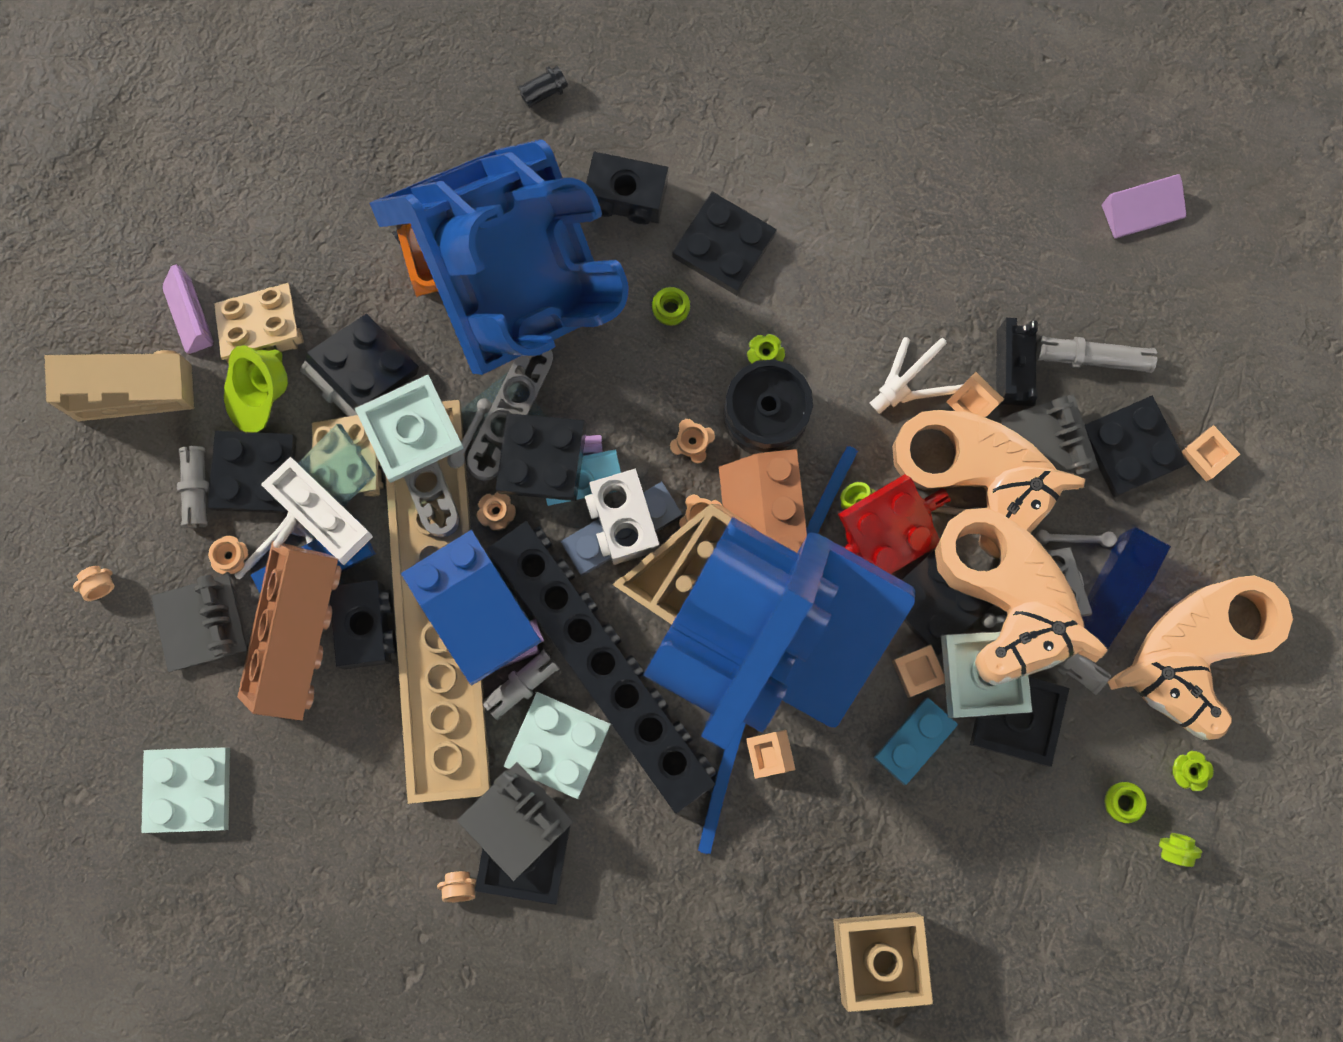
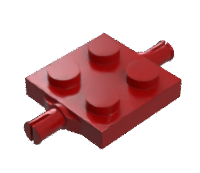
(893, 524)

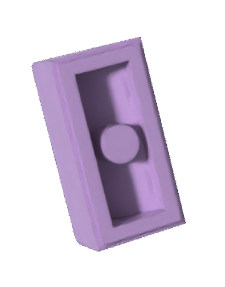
(1145, 206)
(186, 310)

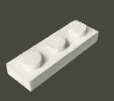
(317, 510)

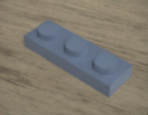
(584, 546)

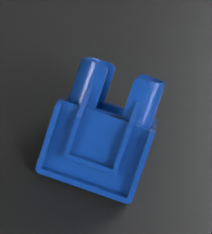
(509, 252)
(778, 629)

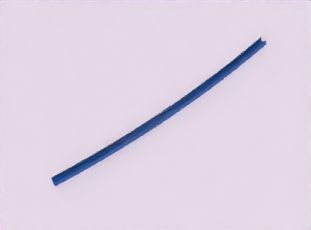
(729, 754)

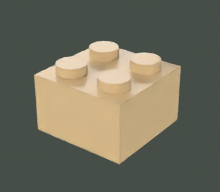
(882, 961)

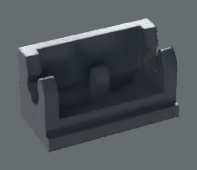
(1016, 362)

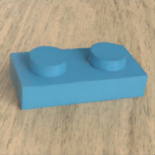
(915, 741)

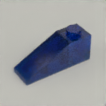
(1123, 583)

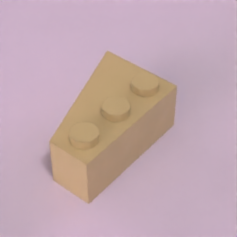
(118, 384)
(671, 571)

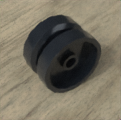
(772, 385)

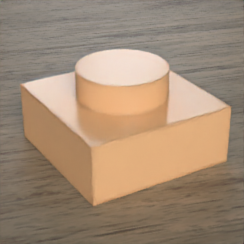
(975, 397)
(1210, 453)
(919, 671)
(770, 754)

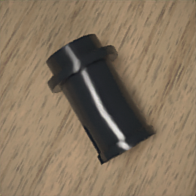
(543, 86)

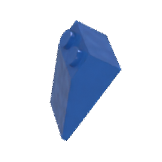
(471, 607)

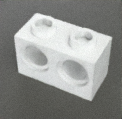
(632, 515)

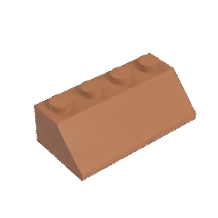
(767, 495)
(288, 631)

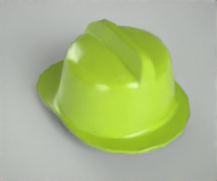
(253, 385)

